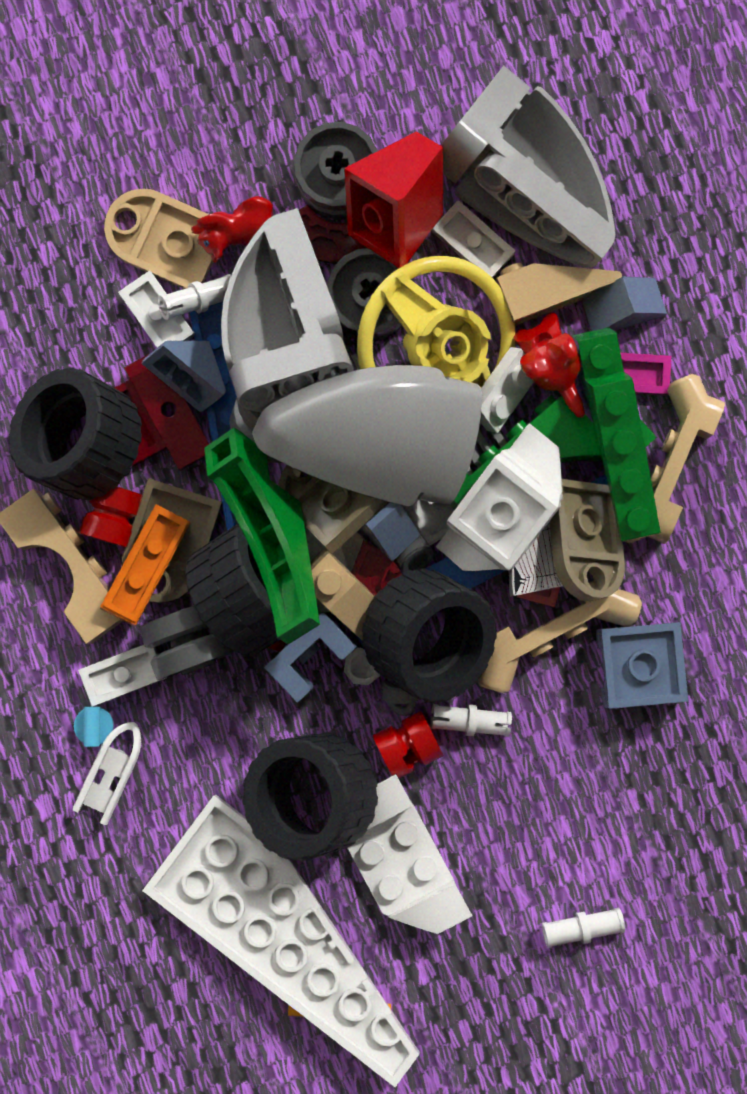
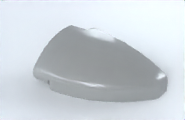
(531, 171)
(280, 317)
(379, 432)

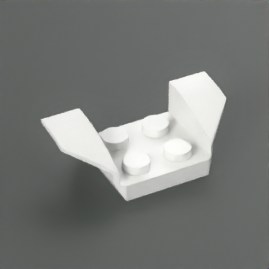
(506, 506)
(405, 865)

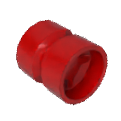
(111, 515)
(407, 745)

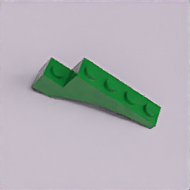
(558, 423)
(618, 432)
(272, 527)

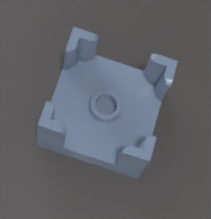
(302, 649)
(642, 665)

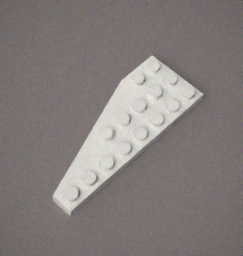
(277, 932)

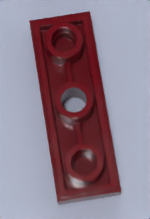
(179, 432)

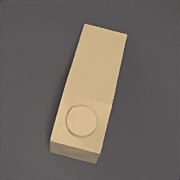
(546, 288)
(340, 591)

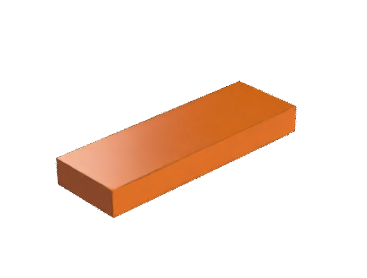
(145, 565)

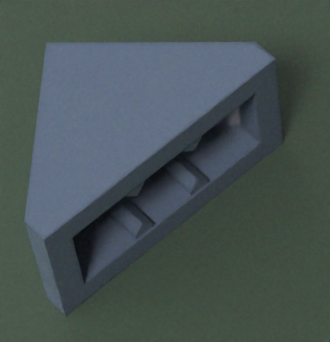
(624, 304)
(188, 370)
(390, 530)

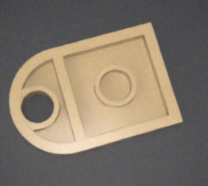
(160, 237)

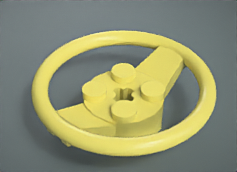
(433, 323)

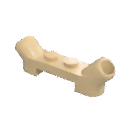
(697, 416)
(619, 608)

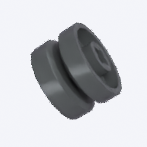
(318, 154)
(348, 282)
(189, 643)

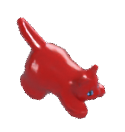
(222, 229)
(552, 360)

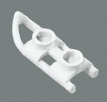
(114, 763)

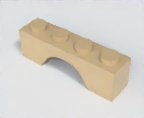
(34, 524)

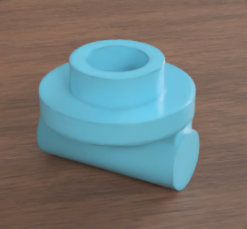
(93, 725)

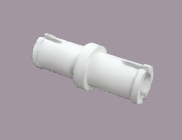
(194, 298)
(470, 720)
(583, 927)

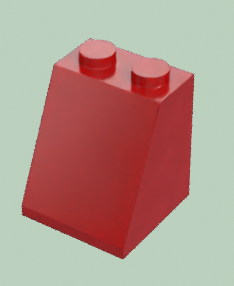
(395, 197)

